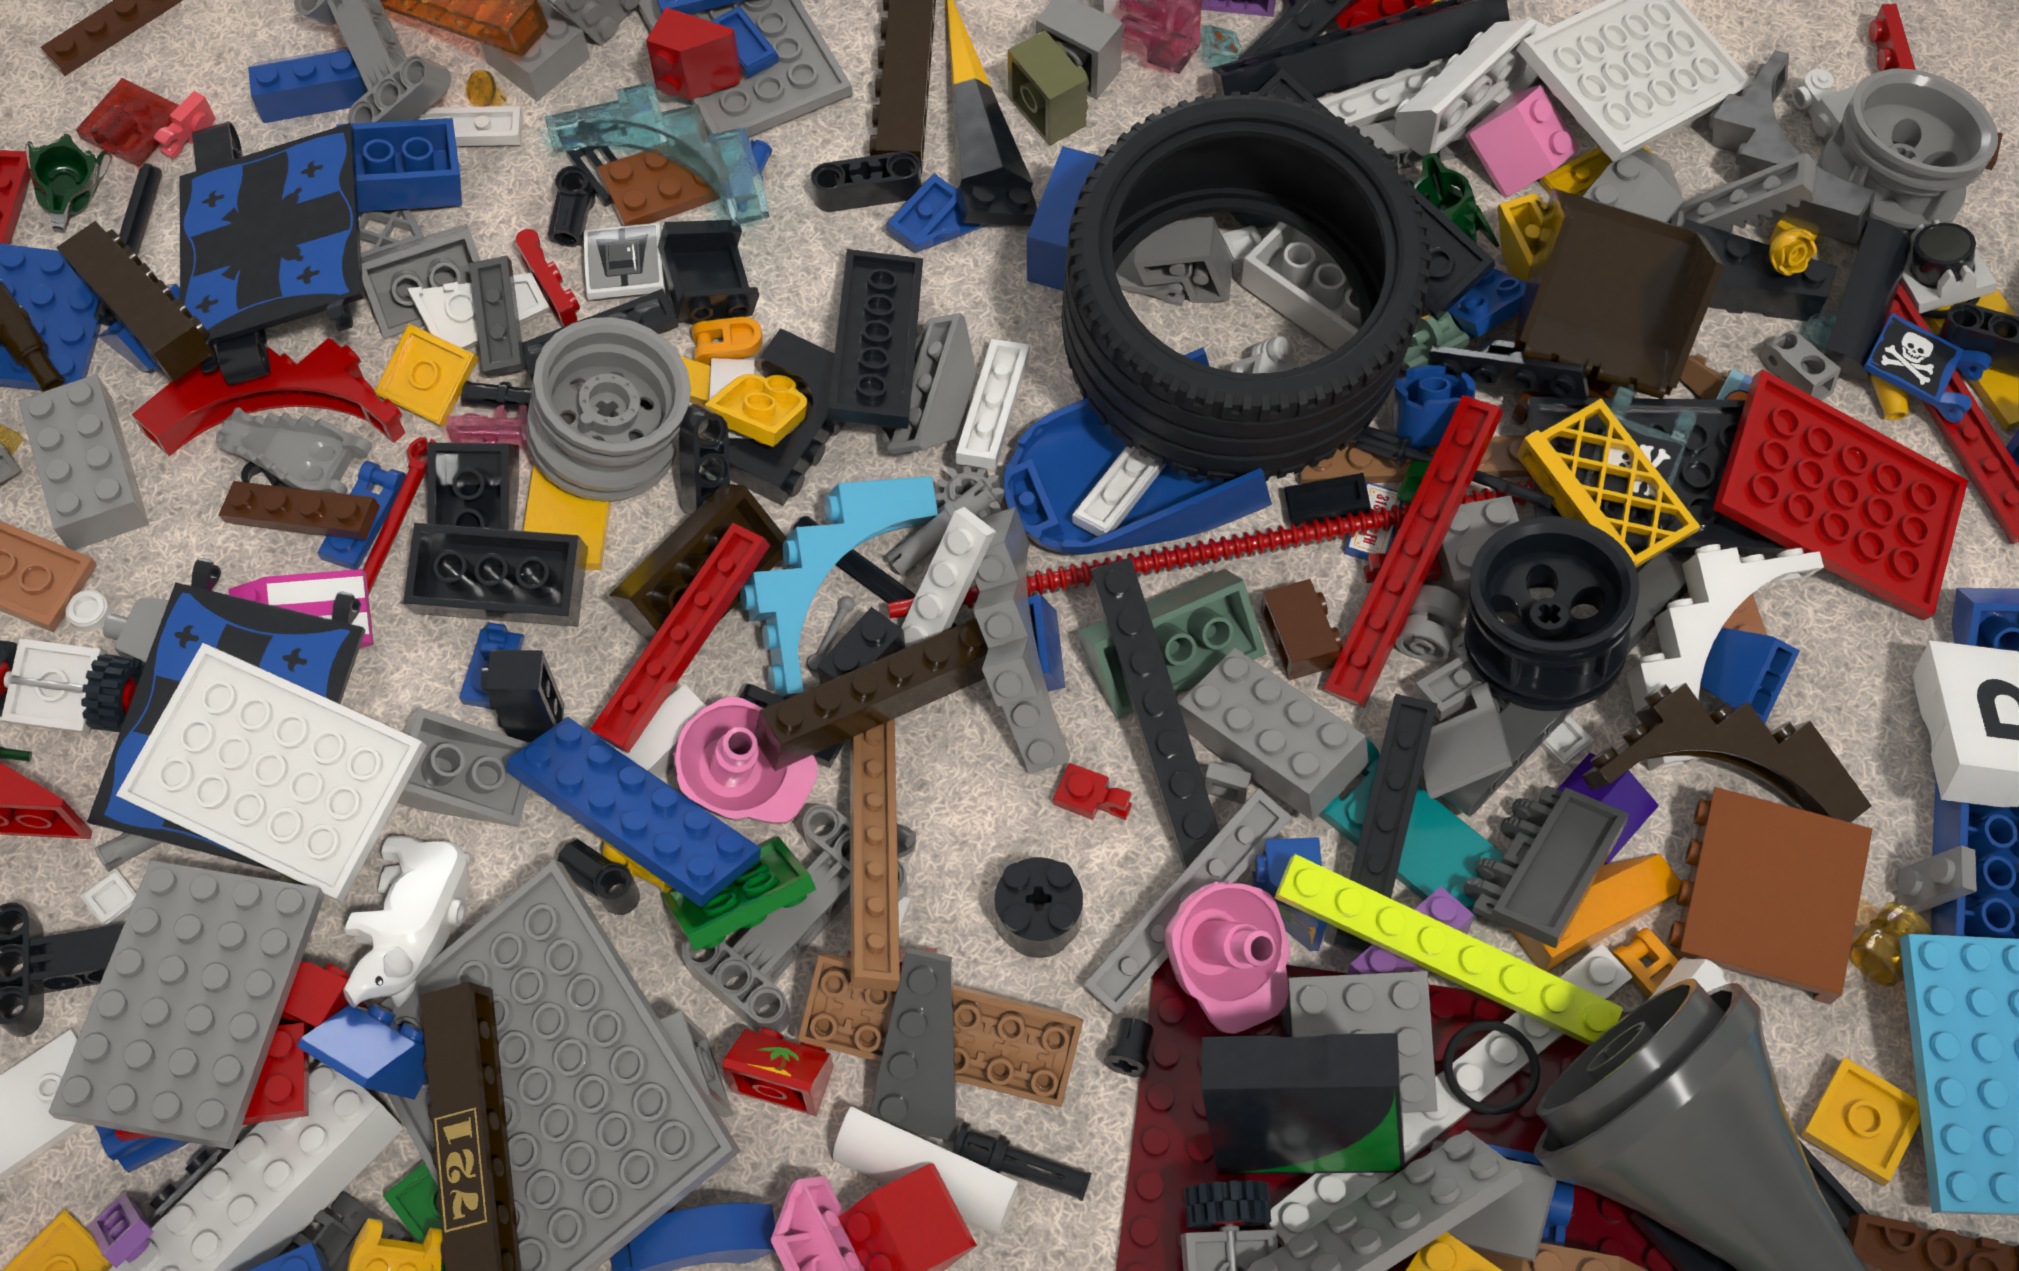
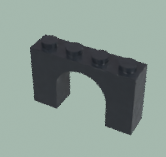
(781, 469)

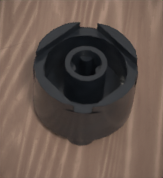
(1045, 883)

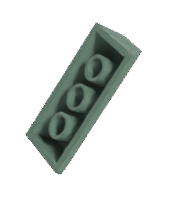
(1194, 631)

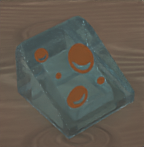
(1219, 45)

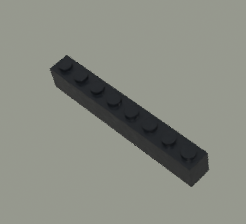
(1367, 49)

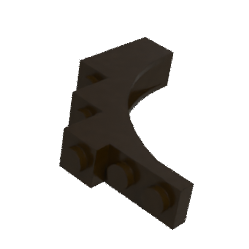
(1788, 759)

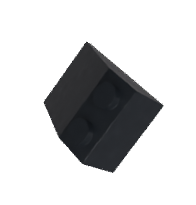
(473, 484)

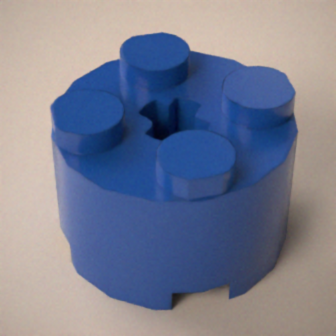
(1427, 402)

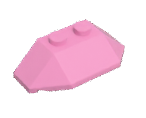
(810, 1232)

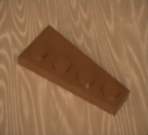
(1903, 1246)

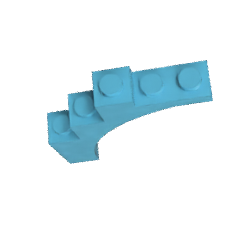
(783, 596)

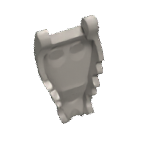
(295, 451)

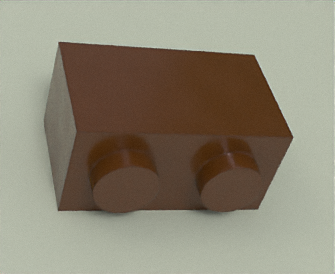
(1301, 629)

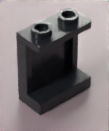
(706, 270)

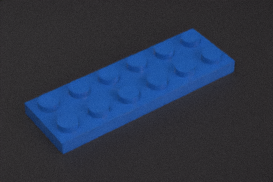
(634, 811)

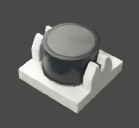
(1948, 262)

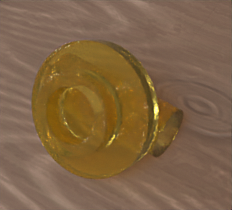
(483, 90)

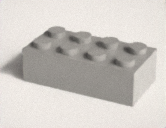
(83, 463)
(1274, 733)

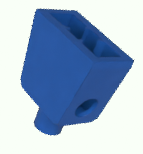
(1748, 669)

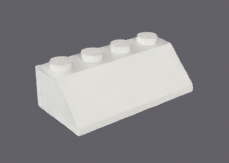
(1463, 87)

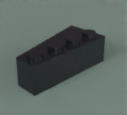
(1753, 284)

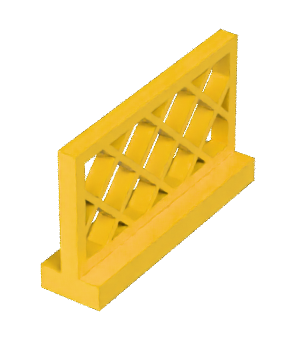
(1575, 499)

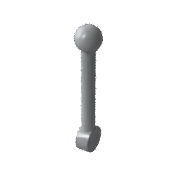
(846, 605)

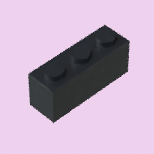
(522, 693)

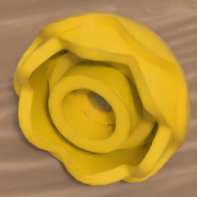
(1792, 251)

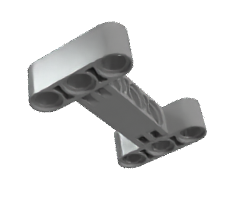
(395, 84)
(786, 931)

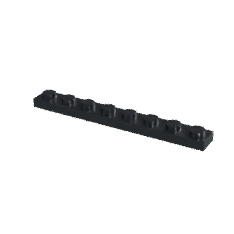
(1155, 708)

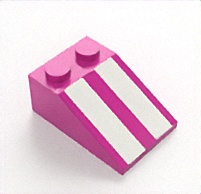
(312, 594)

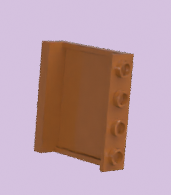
(1771, 892)

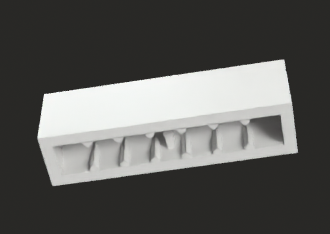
(891, 1153)

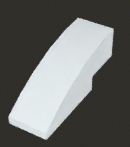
(658, 741)

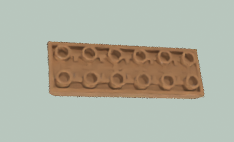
(997, 1039)

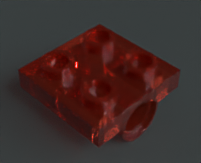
(127, 122)

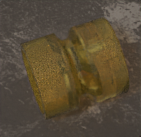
(1878, 948)

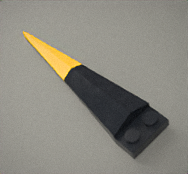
(989, 168)

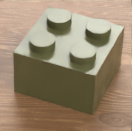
(1047, 87)

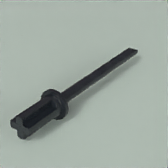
(1401, 449)

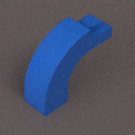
(701, 1236)

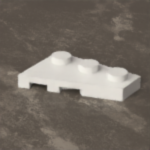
(451, 314)

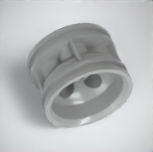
(1912, 144)

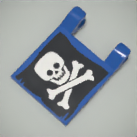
(1924, 365)

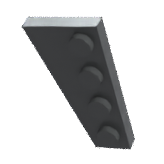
(918, 1061)

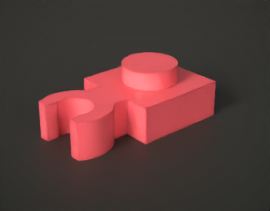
(188, 117)

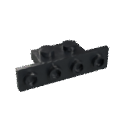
(1504, 367)

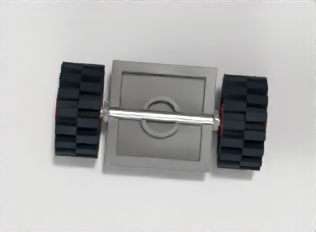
(1227, 1208)

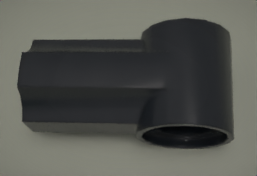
(571, 206)
(598, 875)

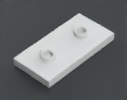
(25, 1101)

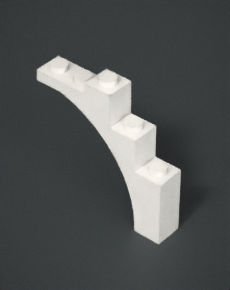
(1687, 629)

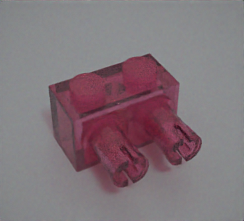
(1169, 34)

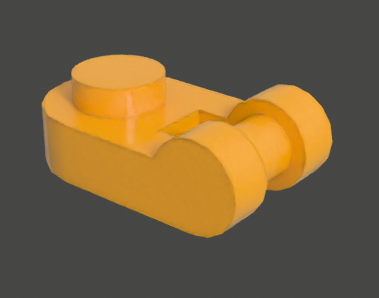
(740, 335)
(1646, 944)

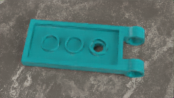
(1437, 843)

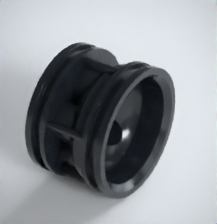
(1550, 655)

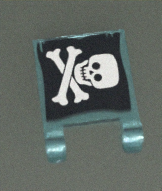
(1659, 447)

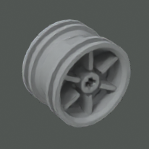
(599, 436)

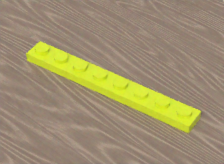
(1446, 951)

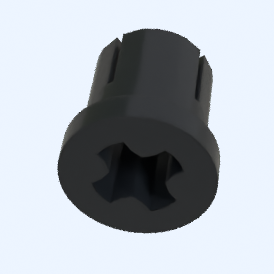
(1130, 1048)

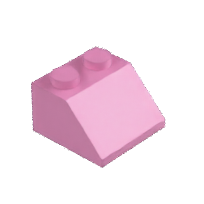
(1522, 140)

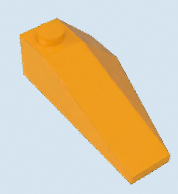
(1616, 898)

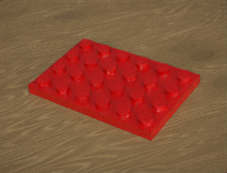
(1844, 491)

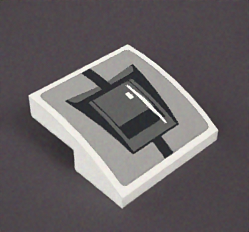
(623, 261)

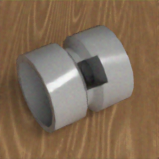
(1430, 625)

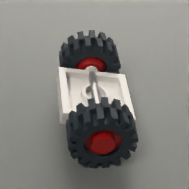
(65, 686)

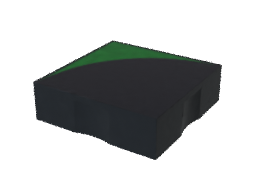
(1304, 1103)

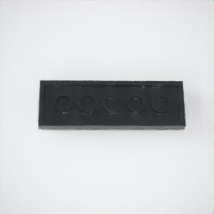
(876, 340)

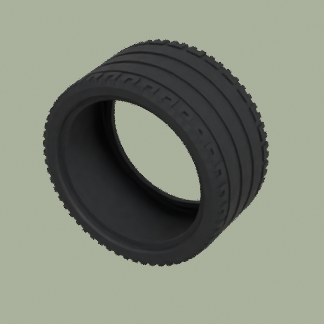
(1266, 162)

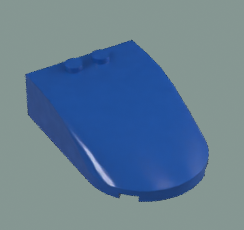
(1070, 453)

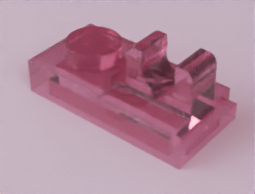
(481, 429)

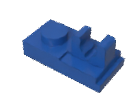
(492, 637)

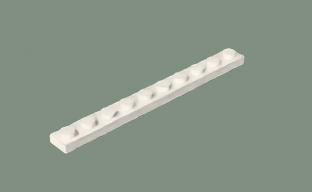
(1477, 1073)

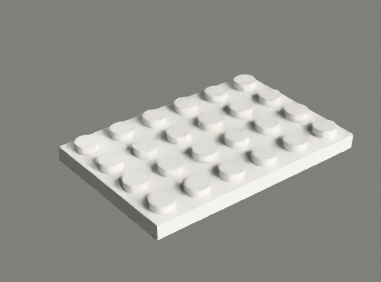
(1633, 70)
(272, 771)

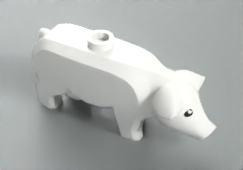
(417, 917)

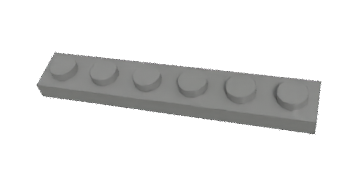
(1220, 861)

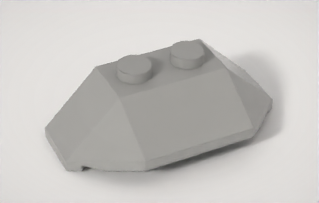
(1639, 185)
(940, 386)

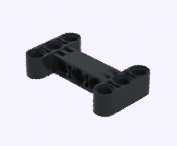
(48, 965)

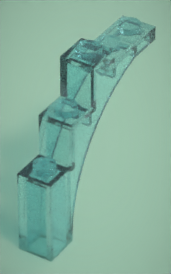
(636, 122)

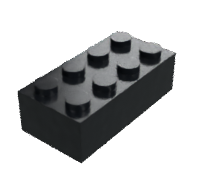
(496, 574)

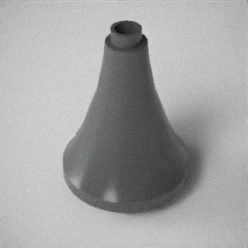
(1692, 1131)

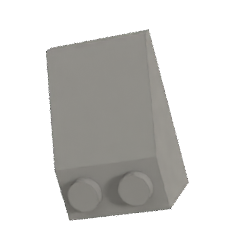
(463, 771)

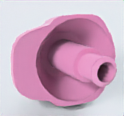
(729, 774)
(1230, 954)

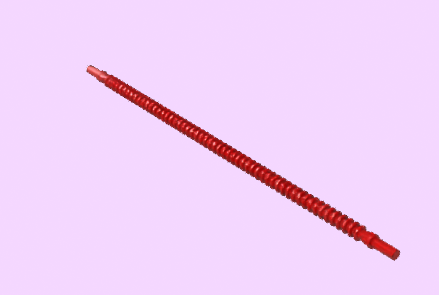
(1224, 548)

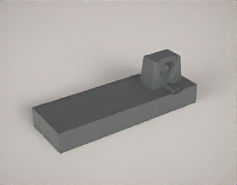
(497, 316)

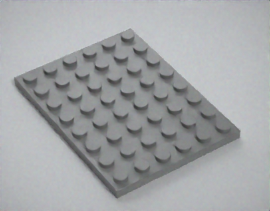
(593, 1088)

